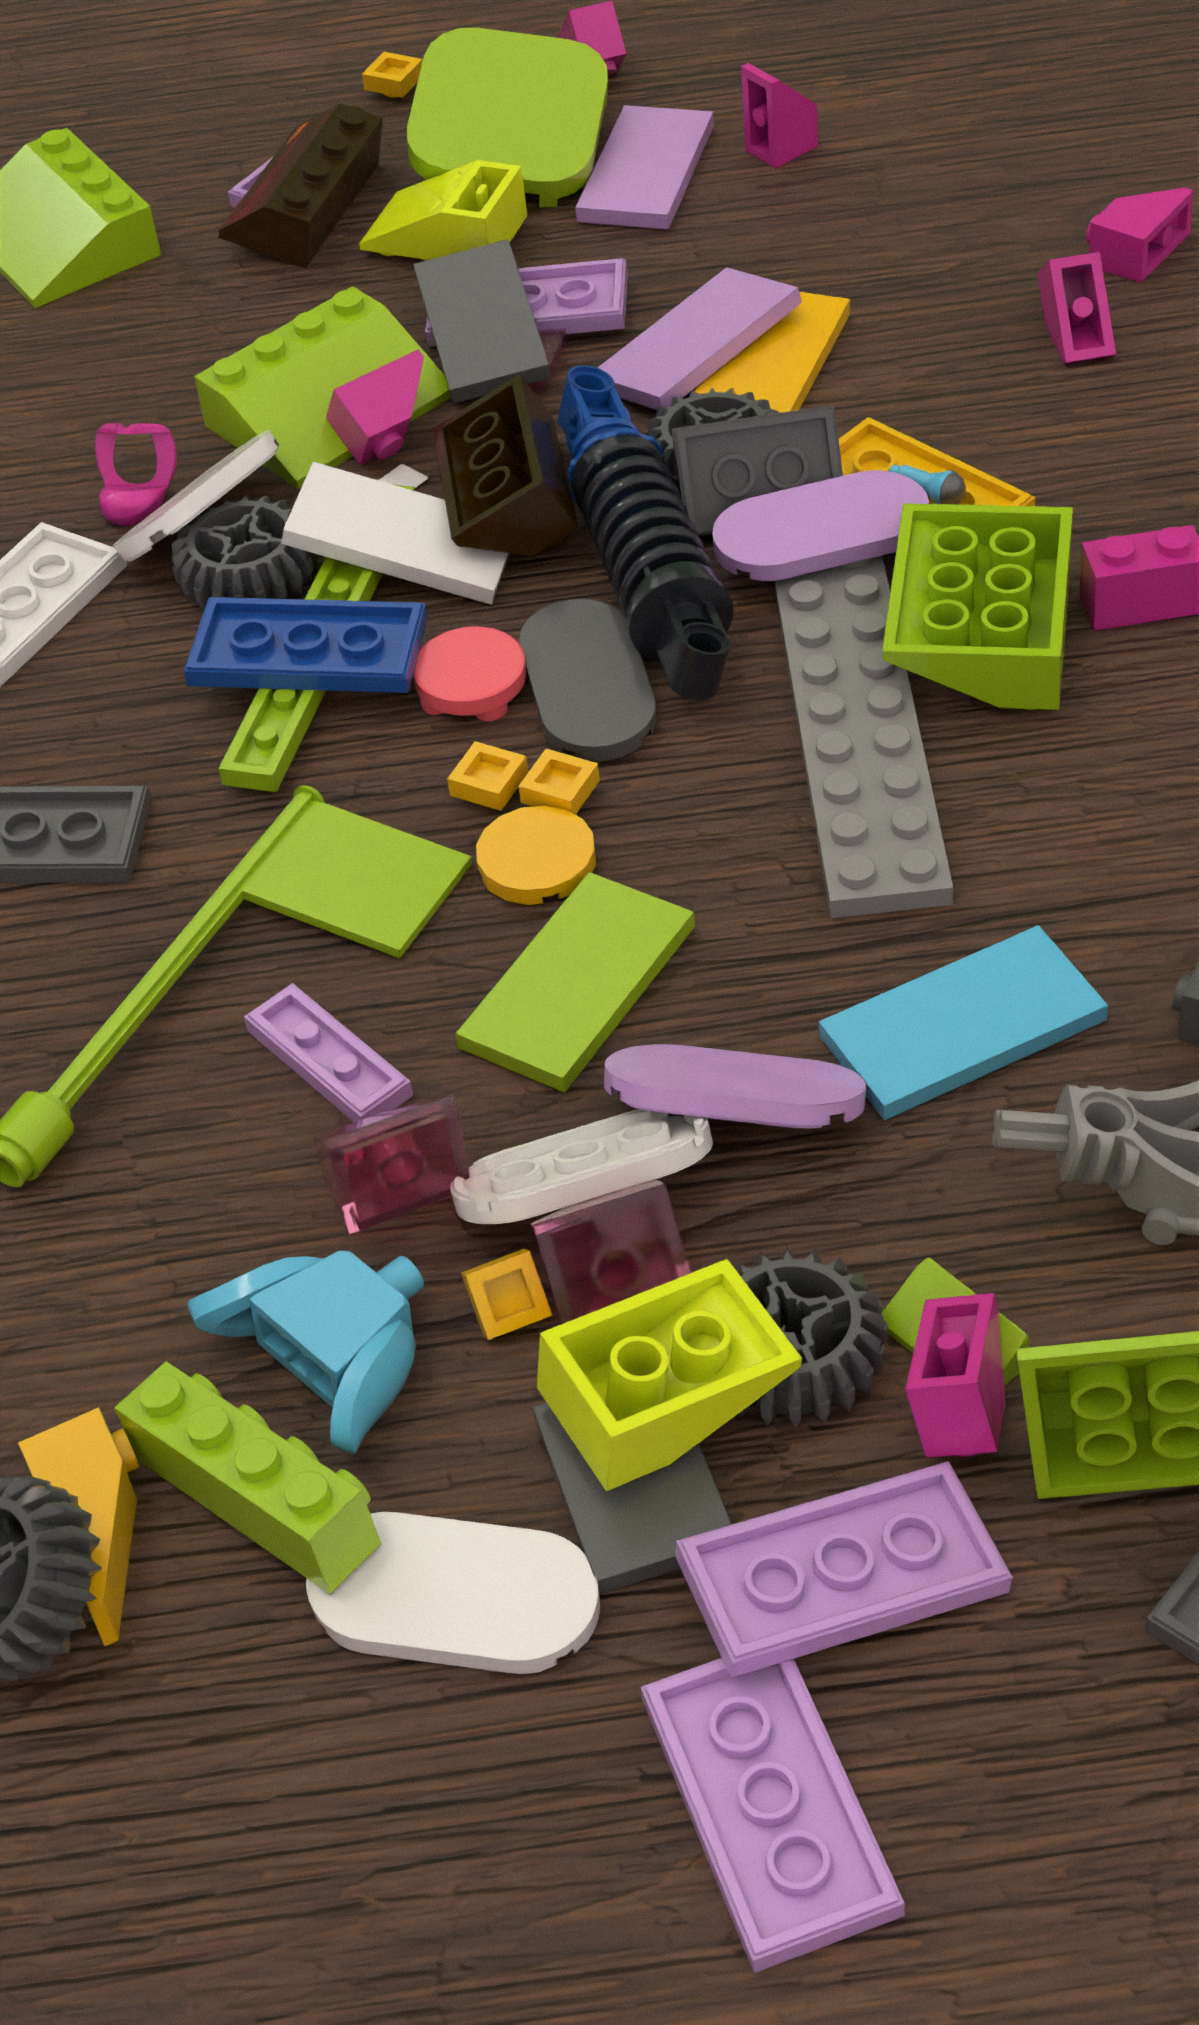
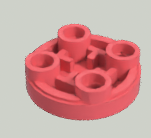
(470, 672)

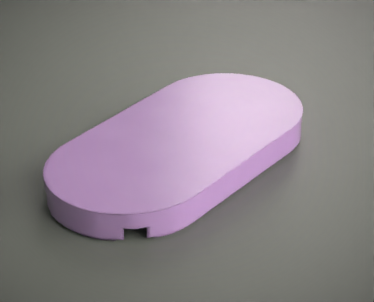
(815, 525)
(734, 1085)

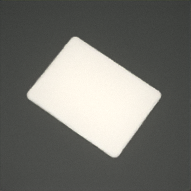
(404, 476)

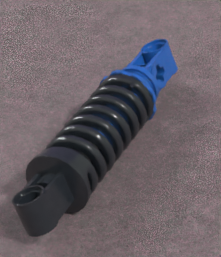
(645, 537)

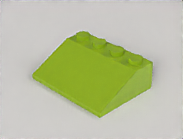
(68, 220)
(290, 377)
(983, 600)
(1112, 1414)

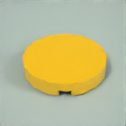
(535, 854)

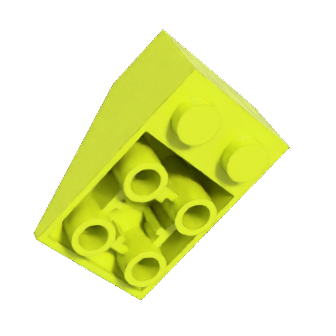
(451, 212)

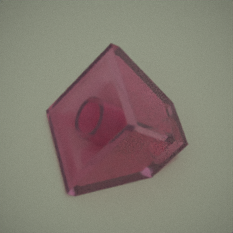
(393, 1161)
(610, 1248)

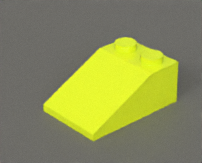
(661, 1370)

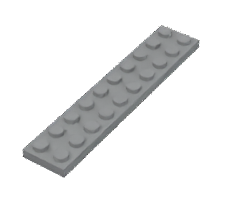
(861, 745)

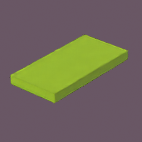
(575, 981)

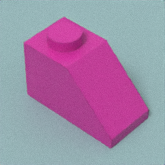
(598, 29)
(776, 118)
(1140, 231)
(1077, 307)
(376, 408)
(958, 1376)

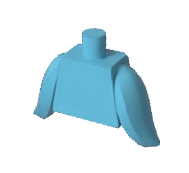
(329, 1326)

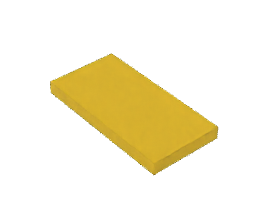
(787, 356)
(879, 447)

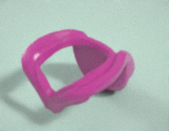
(128, 502)

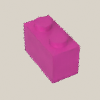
(1140, 577)

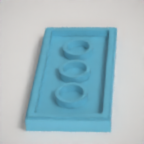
(963, 1021)

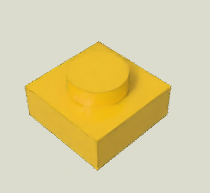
(392, 74)
(487, 775)
(559, 781)
(506, 1294)

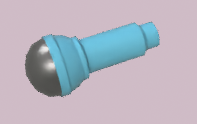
(940, 487)

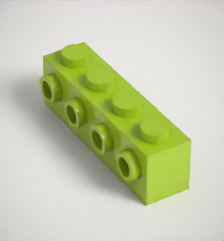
(250, 1475)

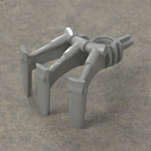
(1126, 1139)

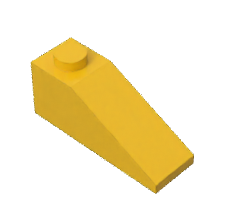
(95, 1468)

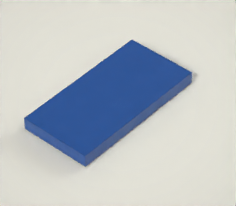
(307, 644)

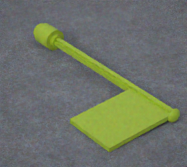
(307, 865)

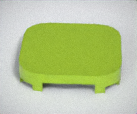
(509, 103)

